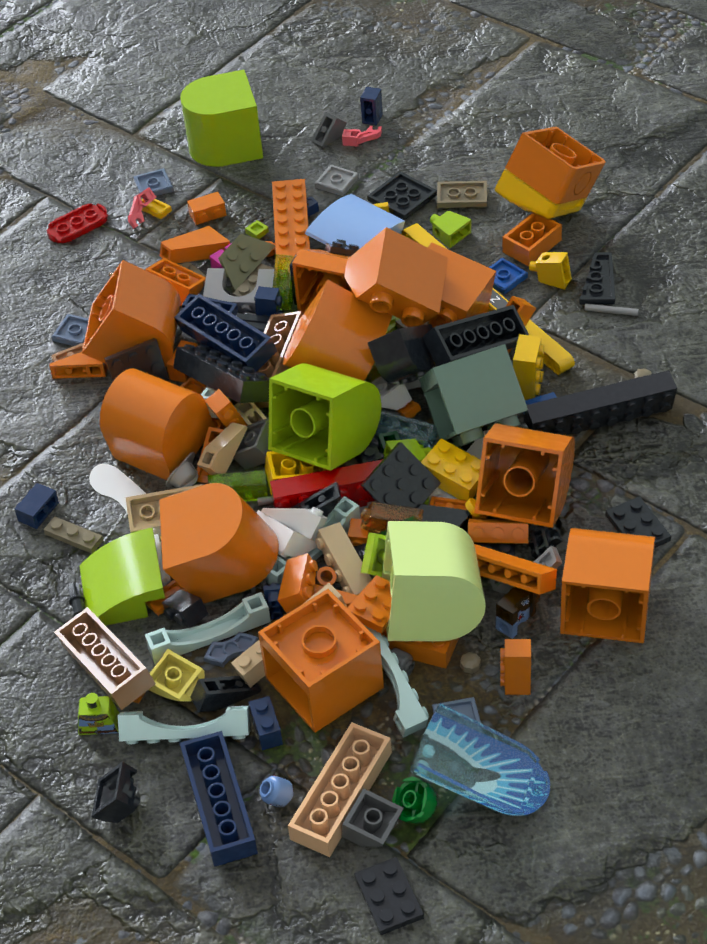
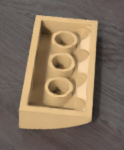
(145, 508)

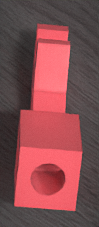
(355, 137)
(135, 212)

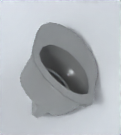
(184, 475)

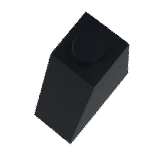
(444, 514)

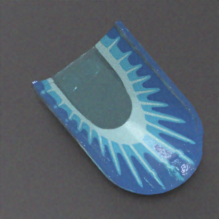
(480, 764)

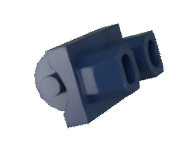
(271, 595)

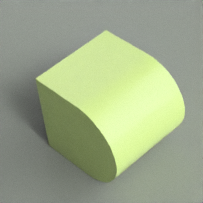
(431, 581)

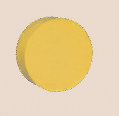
(470, 506)

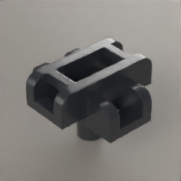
(549, 538)

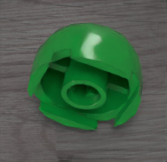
(417, 799)

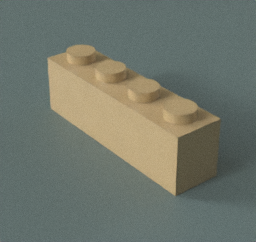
(342, 557)

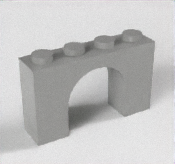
(216, 284)

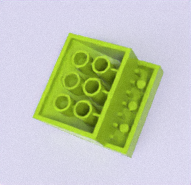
(122, 578)

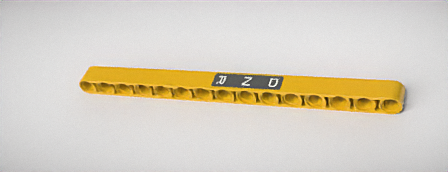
(554, 354)

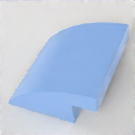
(352, 221)

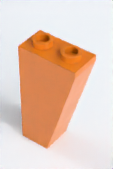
(193, 245)

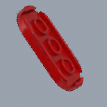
(77, 223)

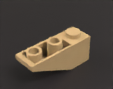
(220, 452)

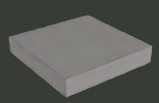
(336, 180)

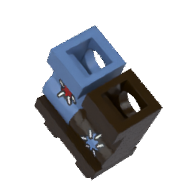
(515, 609)

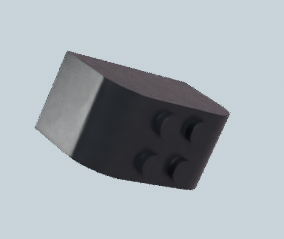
(402, 354)

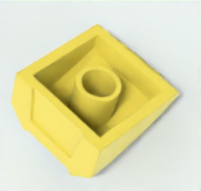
(175, 677)

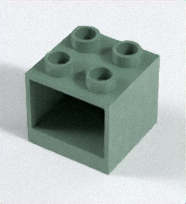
(473, 395)

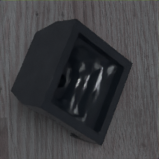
(116, 794)

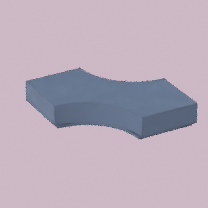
(222, 652)

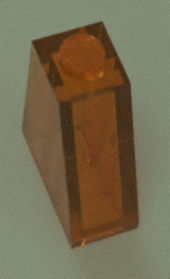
(377, 515)

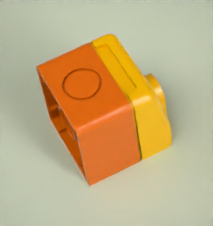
(549, 173)

